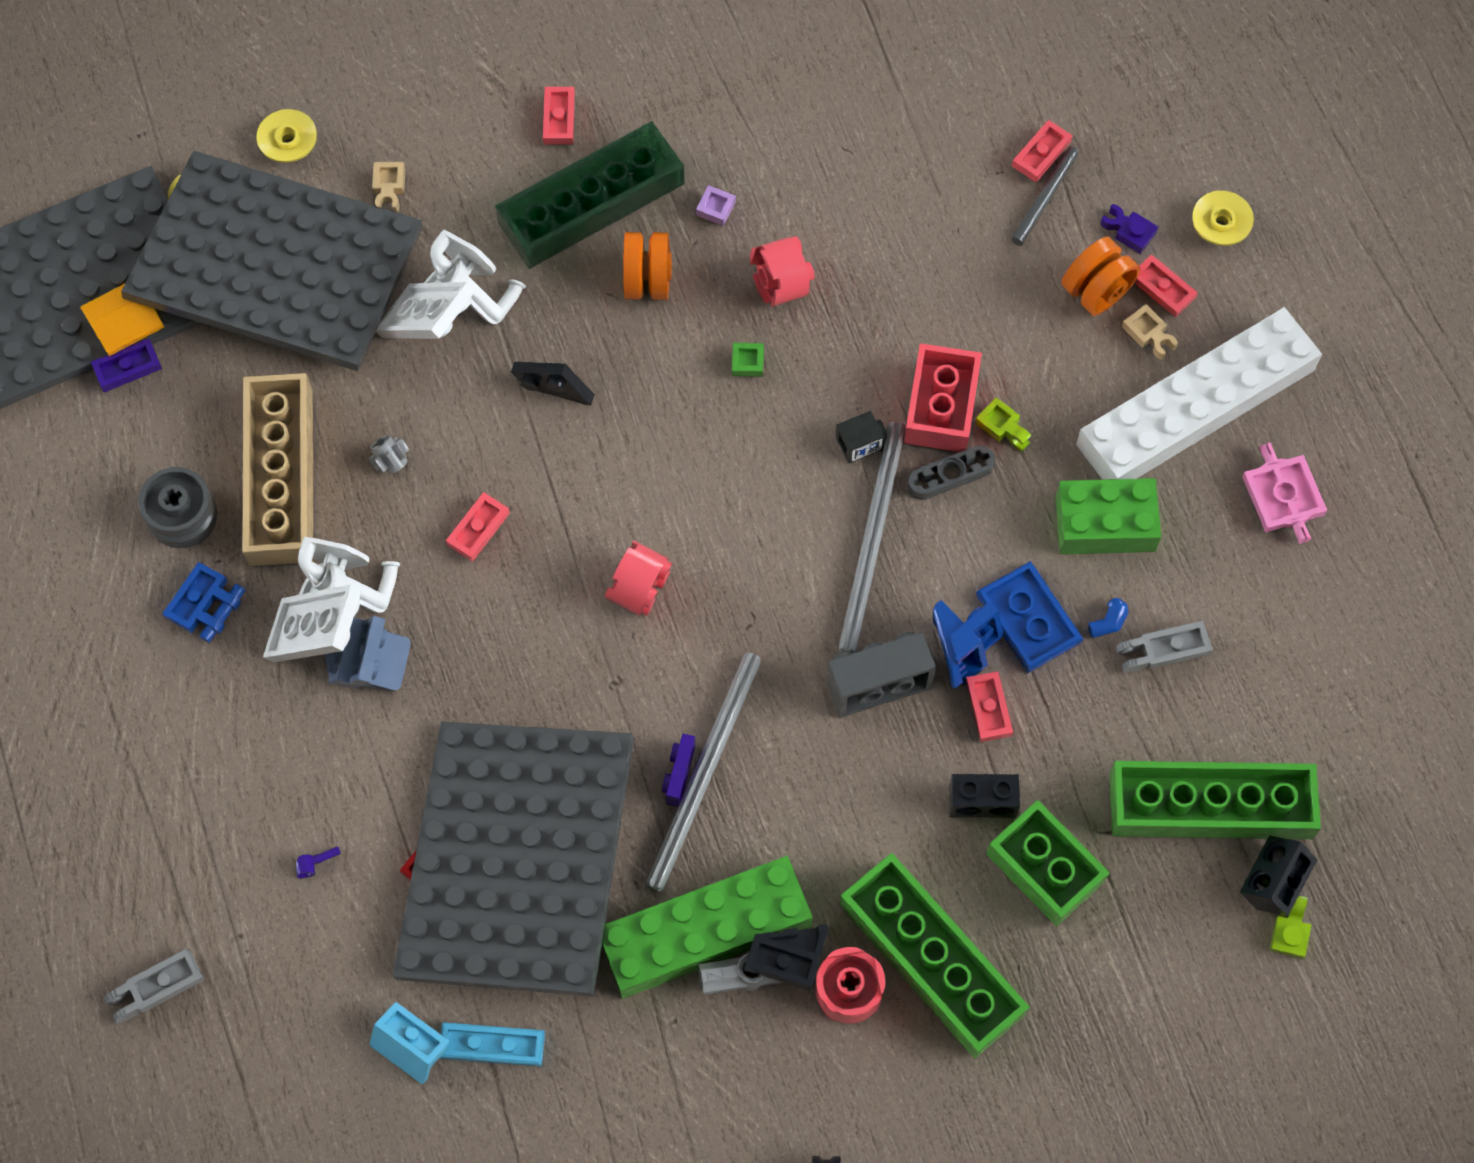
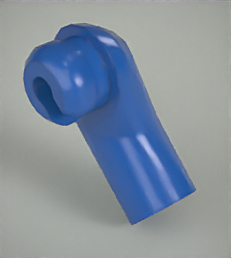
(1113, 620)

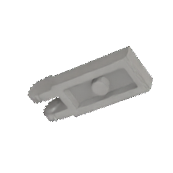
(1167, 646)
(156, 985)

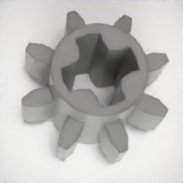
(388, 454)

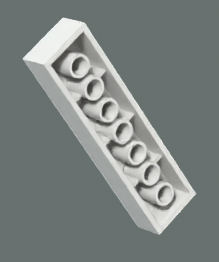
(1199, 398)

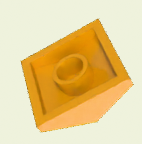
(120, 321)

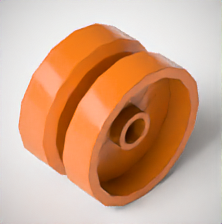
(646, 266)
(1100, 276)

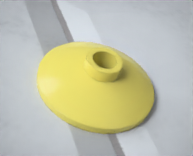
(283, 126)
(1223, 207)

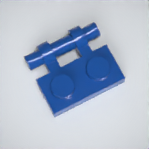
(196, 597)

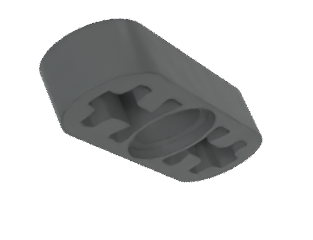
(926, 472)

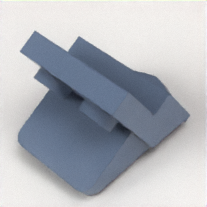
(370, 657)

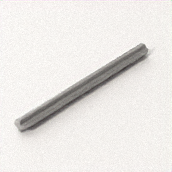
(872, 538)
(703, 772)

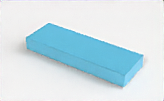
(493, 1044)

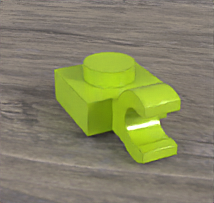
(1002, 421)
(1290, 933)

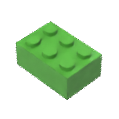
(1108, 516)
(1047, 863)

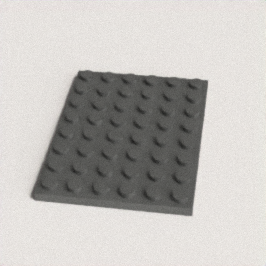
(273, 260)
(62, 262)
(515, 858)

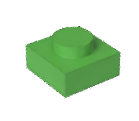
(748, 359)

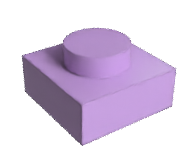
(715, 205)

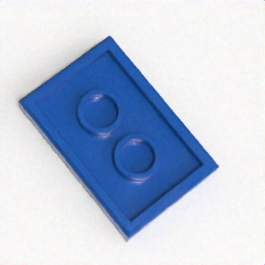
(1030, 617)

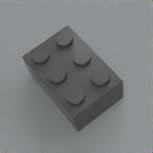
(880, 673)

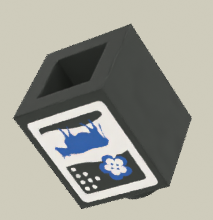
(860, 436)

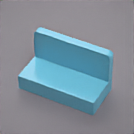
(408, 1042)

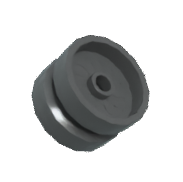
(178, 507)

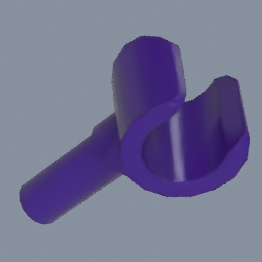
(305, 863)

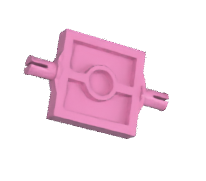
(1284, 493)

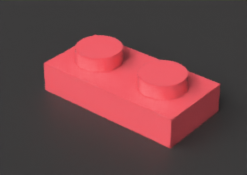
(558, 116)
(1042, 151)
(1164, 286)
(477, 526)
(989, 706)

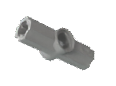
(728, 976)

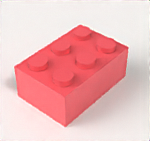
(942, 398)

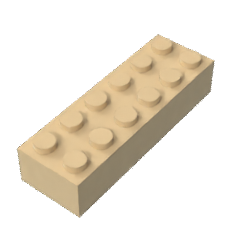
(277, 467)

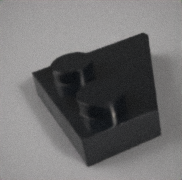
(552, 379)
(788, 955)

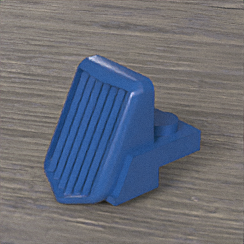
(966, 642)

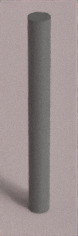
(1045, 196)

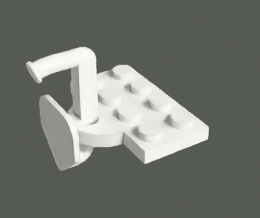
(431, 306)
(324, 609)

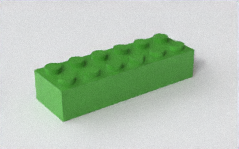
(1214, 800)
(703, 926)
(933, 955)

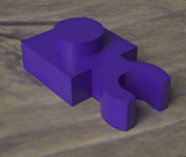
(1132, 231)

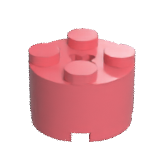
(781, 271)
(637, 579)
(863, 971)

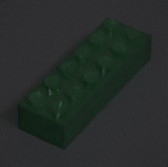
(590, 194)

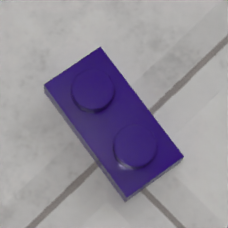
(126, 365)
(682, 758)

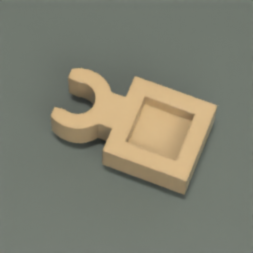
(388, 181)
(1148, 328)

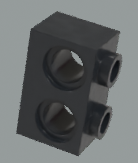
(984, 795)
(1278, 875)

